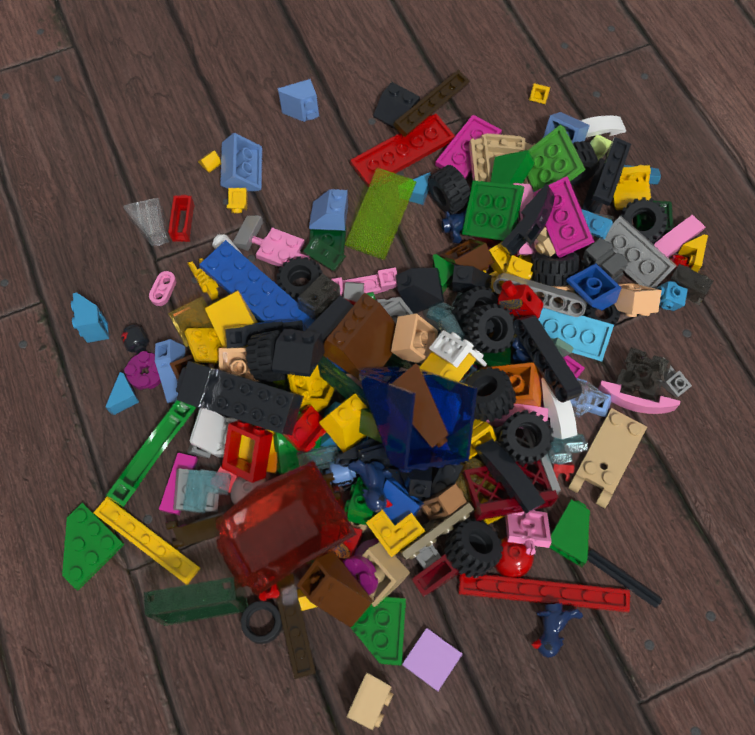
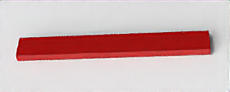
(546, 592)

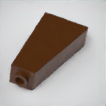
(426, 414)

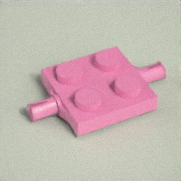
(278, 247)
(528, 529)

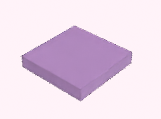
(432, 659)

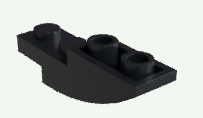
(535, 218)

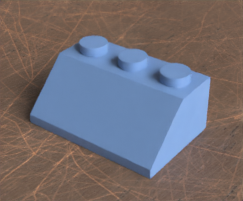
(241, 163)

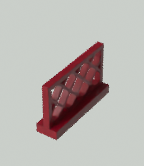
(506, 506)

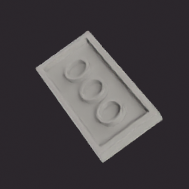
(646, 262)

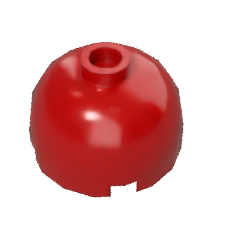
(514, 560)

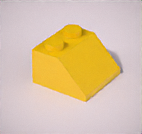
(441, 367)
(344, 423)

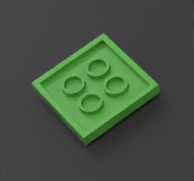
(554, 159)

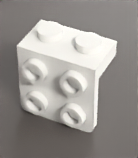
(210, 432)

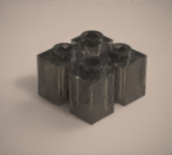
(637, 364)

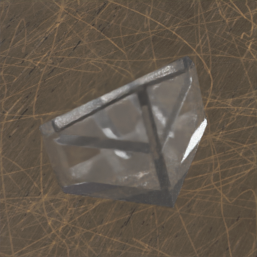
(588, 399)

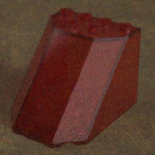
(281, 528)

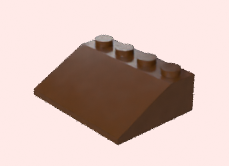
(362, 337)

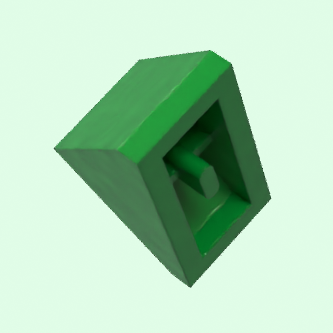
(445, 270)

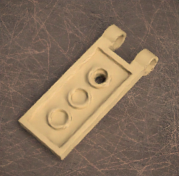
(614, 447)

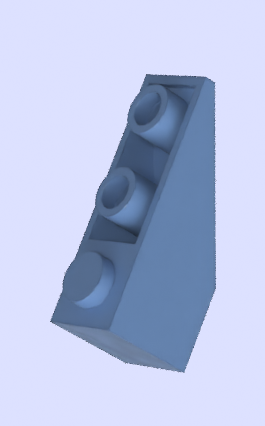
(165, 353)

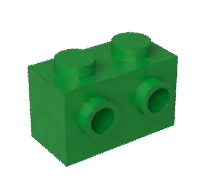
(356, 507)

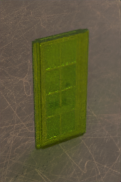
(380, 213)

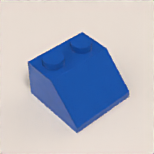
(595, 287)

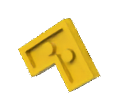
(396, 536)

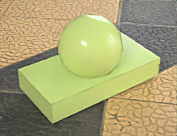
(600, 146)

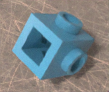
(672, 296)

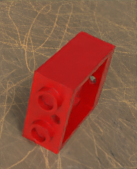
(232, 463)

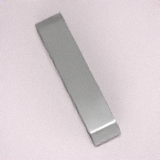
(550, 293)

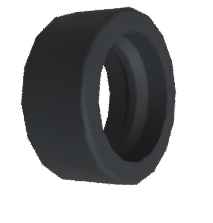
(248, 612)

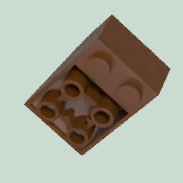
(335, 589)

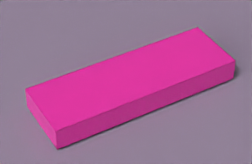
(181, 462)

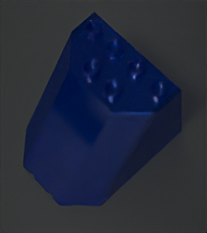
(393, 415)

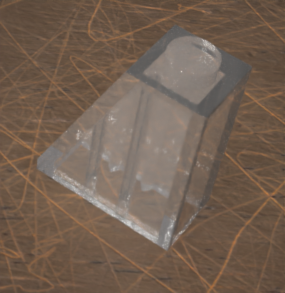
(149, 220)

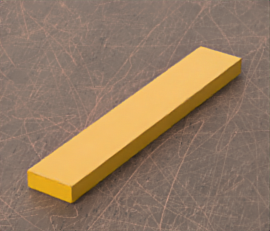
(147, 541)

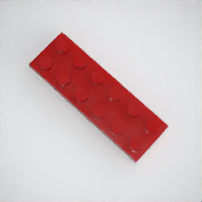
(403, 151)

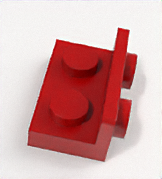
(306, 430)

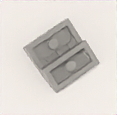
(180, 491)

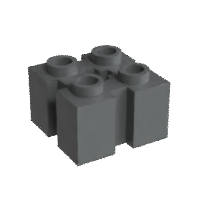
(603, 255)

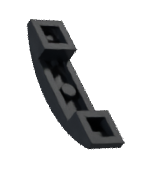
(239, 335)

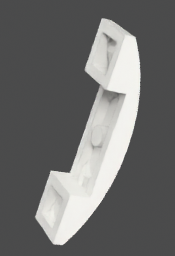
(604, 124)

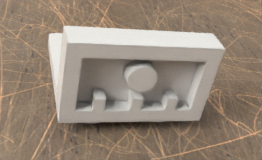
(454, 350)

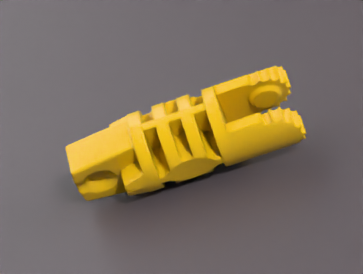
(205, 281)

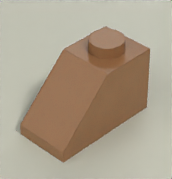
(443, 502)

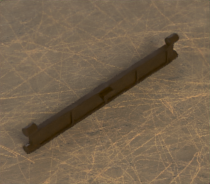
(206, 527)

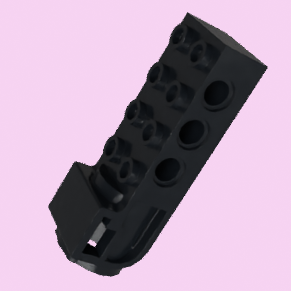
(239, 397)

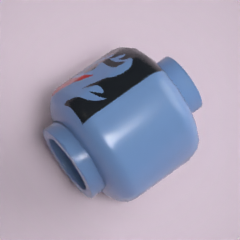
(342, 475)

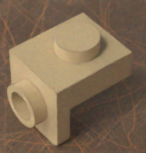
(544, 244)

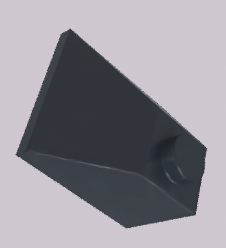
(420, 288)

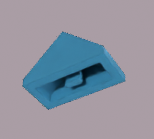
(421, 189)
(121, 396)

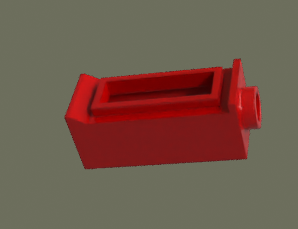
(181, 203)

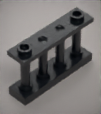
(607, 177)

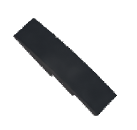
(511, 476)

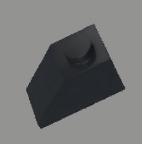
(469, 277)

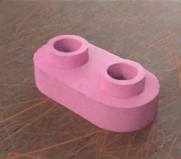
(161, 289)

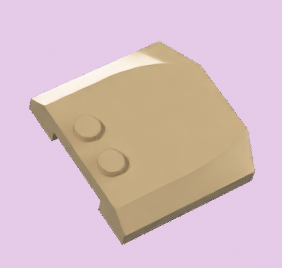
(490, 146)

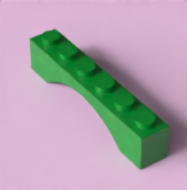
(149, 452)

